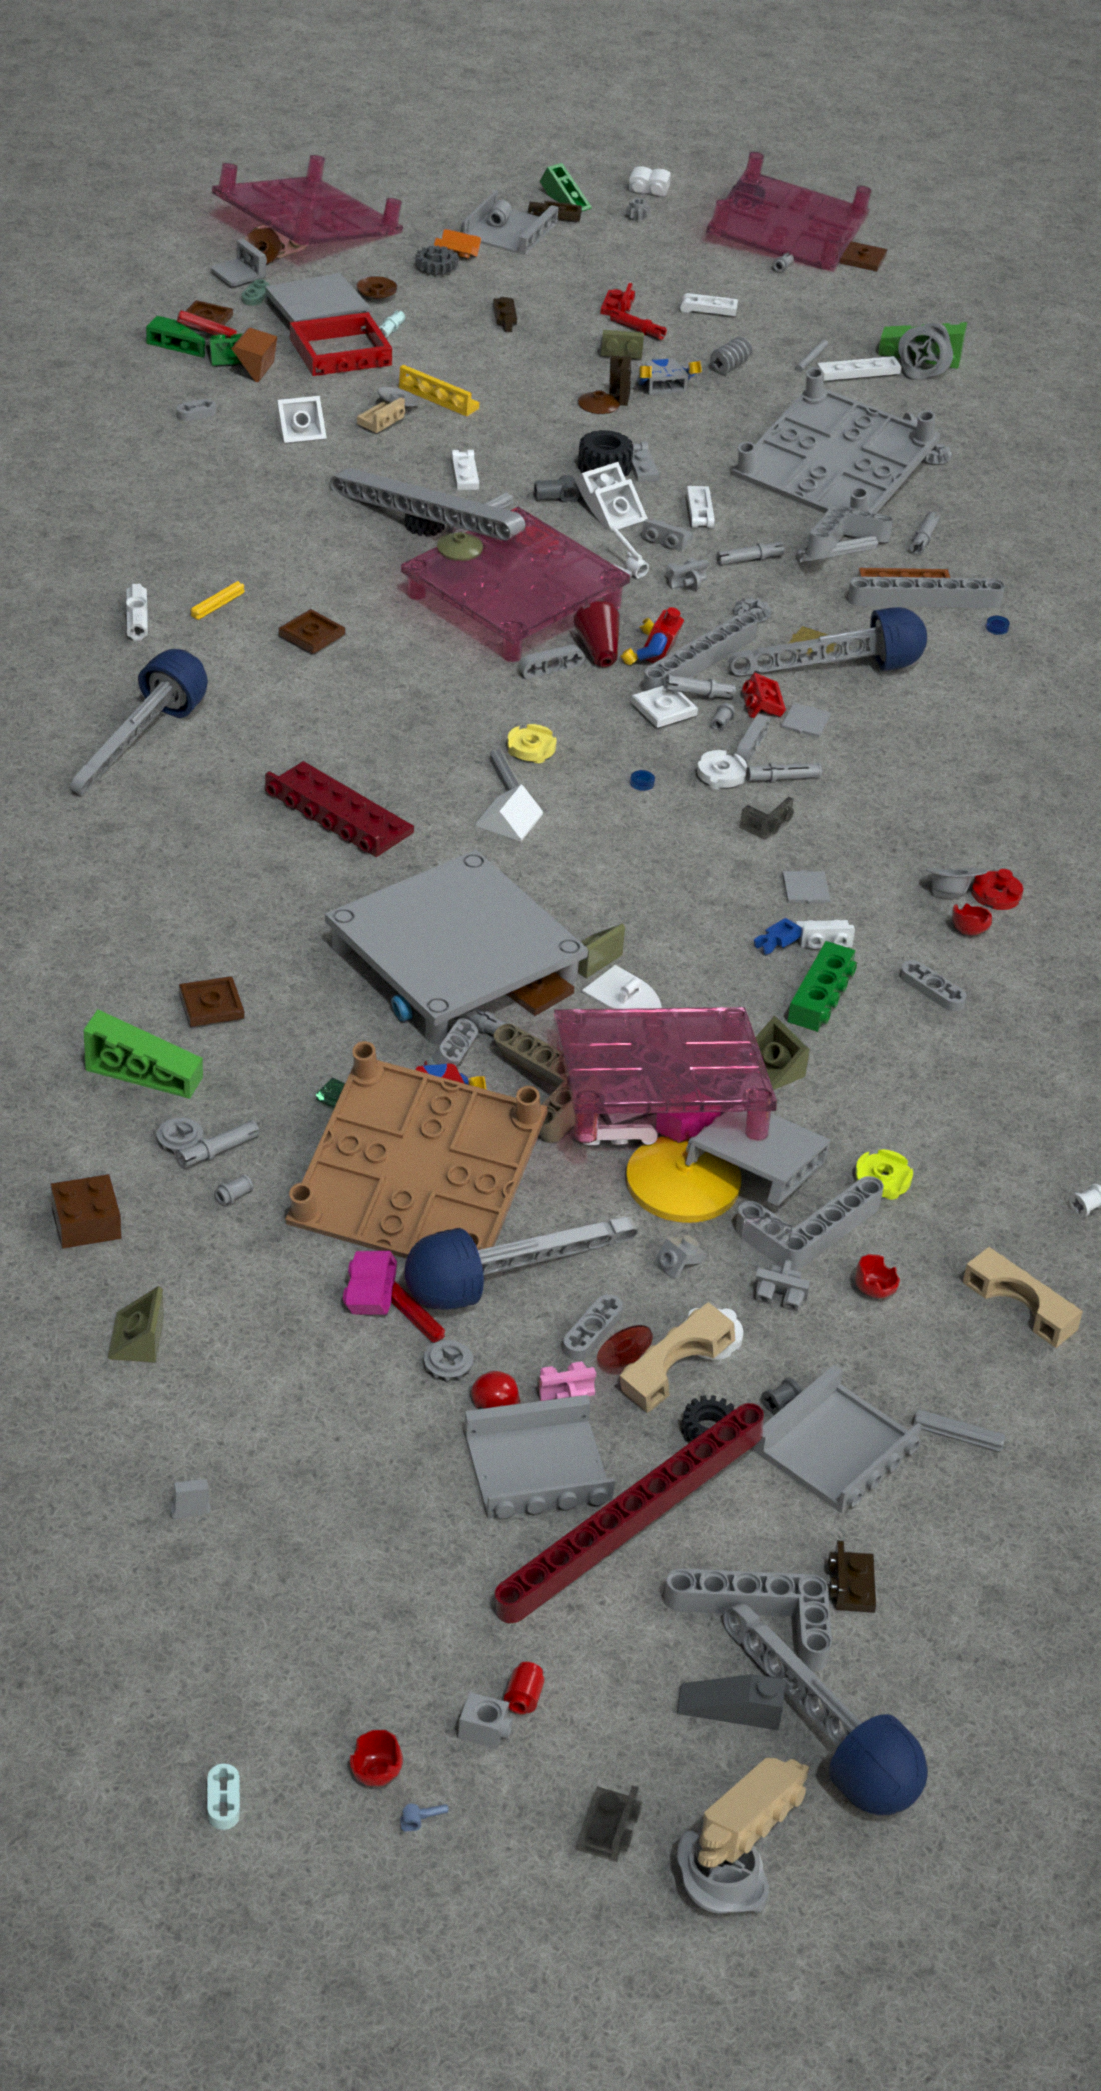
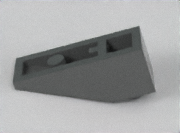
(736, 1699)

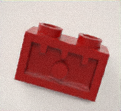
(619, 300)
(762, 694)

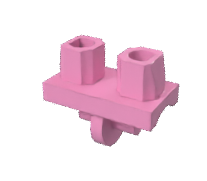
(572, 1383)

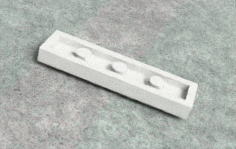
(859, 368)

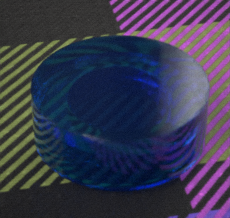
(997, 625)
(642, 780)

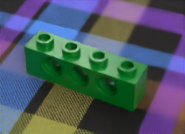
(822, 986)

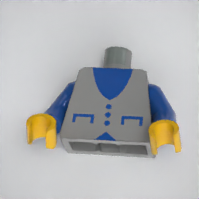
(666, 375)

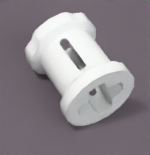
(1086, 1201)

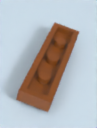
(903, 572)

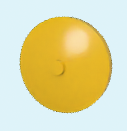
(680, 1192)

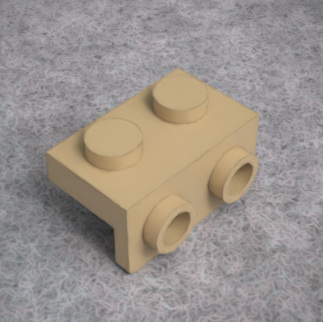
(382, 415)

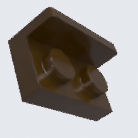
(620, 378)
(852, 1581)

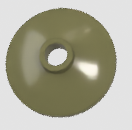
(459, 546)

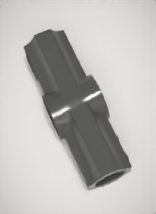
(557, 489)

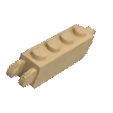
(751, 1810)

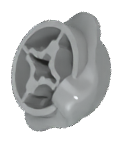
(907, 343)
(727, 1887)

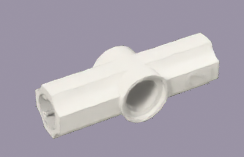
(137, 612)

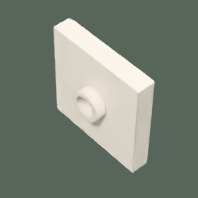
(664, 706)

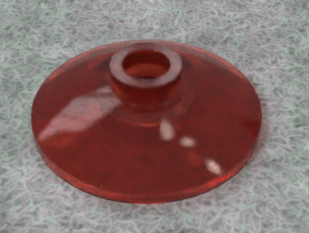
(625, 1347)

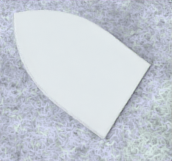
(622, 990)

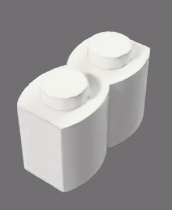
(649, 181)

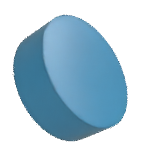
(401, 1008)

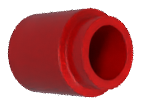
(524, 1688)

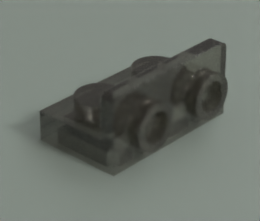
(608, 1823)

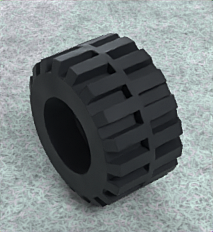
(605, 448)

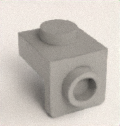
(677, 1253)

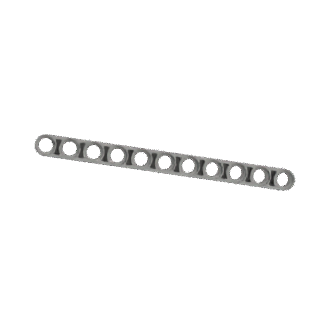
(428, 504)

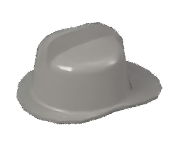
(952, 882)

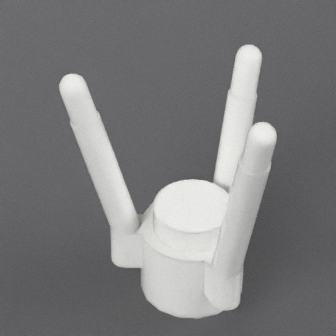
(635, 564)

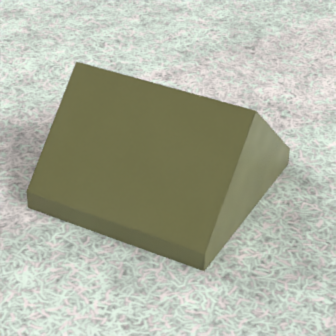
(602, 949)
(782, 1053)
(138, 1329)

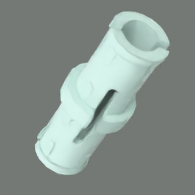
(391, 323)

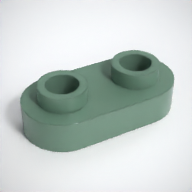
(254, 293)

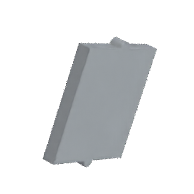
(806, 720)
(806, 887)

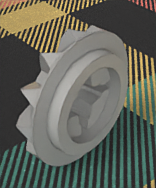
(938, 454)
(755, 606)
(186, 1127)
(452, 1351)

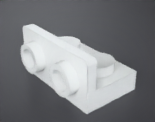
(817, 932)

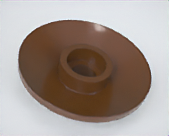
(265, 239)
(377, 287)
(598, 402)

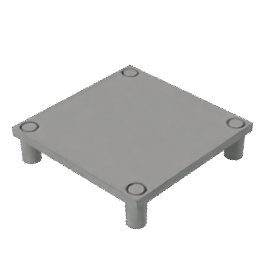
(836, 451)
(455, 939)

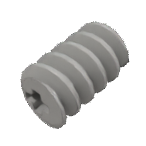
(730, 355)

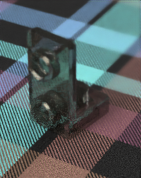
(764, 825)

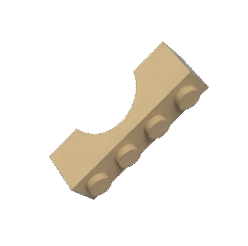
(995, 1276)
(703, 1333)

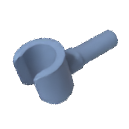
(412, 1815)

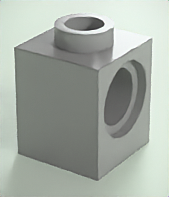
(474, 1719)

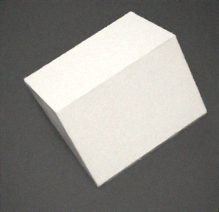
(300, 419)
(511, 814)

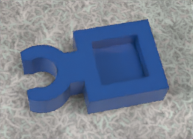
(781, 934)

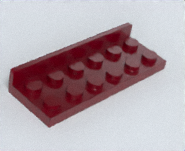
(338, 808)

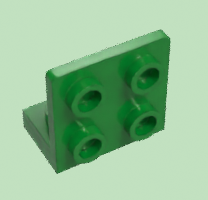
(221, 349)

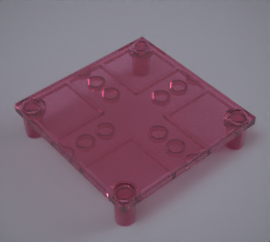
(307, 207)
(789, 218)
(519, 581)
(663, 1064)

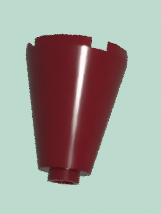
(599, 631)

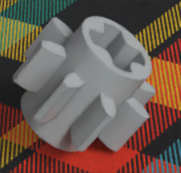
(638, 209)

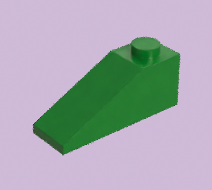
(562, 187)
(174, 336)

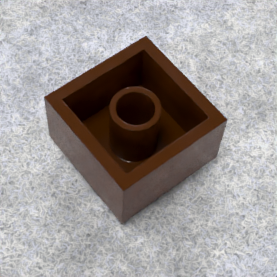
(86, 1211)

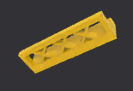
(437, 391)

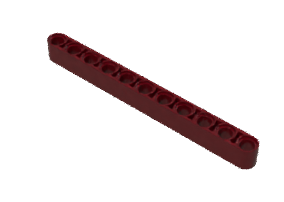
(628, 1513)

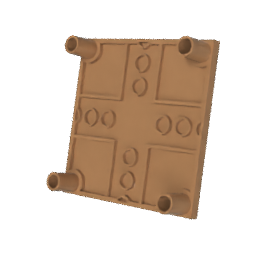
(415, 1158)

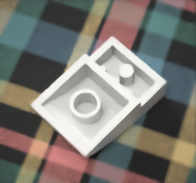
(611, 497)

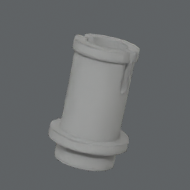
(781, 264)
(723, 714)
(229, 1192)

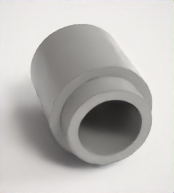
(499, 213)

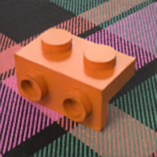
(462, 243)

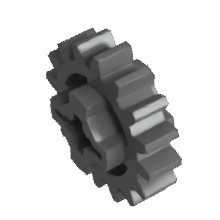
(436, 259)

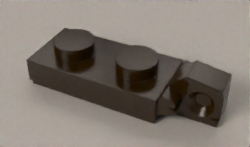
(565, 211)
(505, 312)

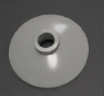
(391, 394)

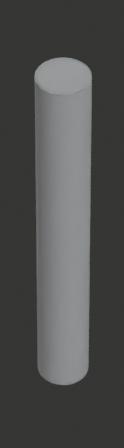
(811, 356)

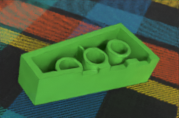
(892, 334)
(139, 1057)

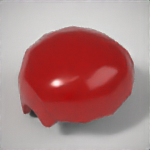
(971, 919)
(875, 1278)
(495, 1390)
(379, 1751)

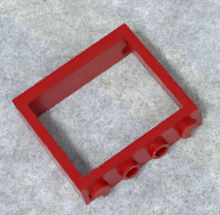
(335, 327)

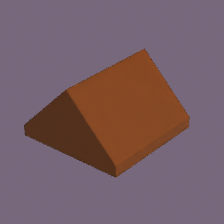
(256, 352)

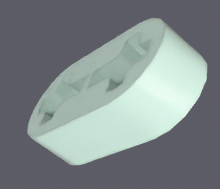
(215, 1796)

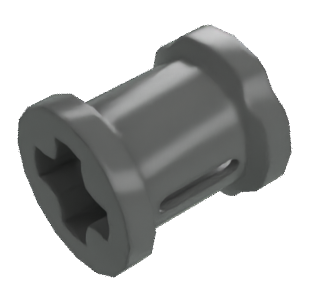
(779, 1397)

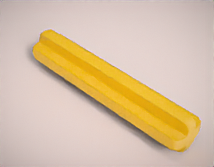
(217, 600)

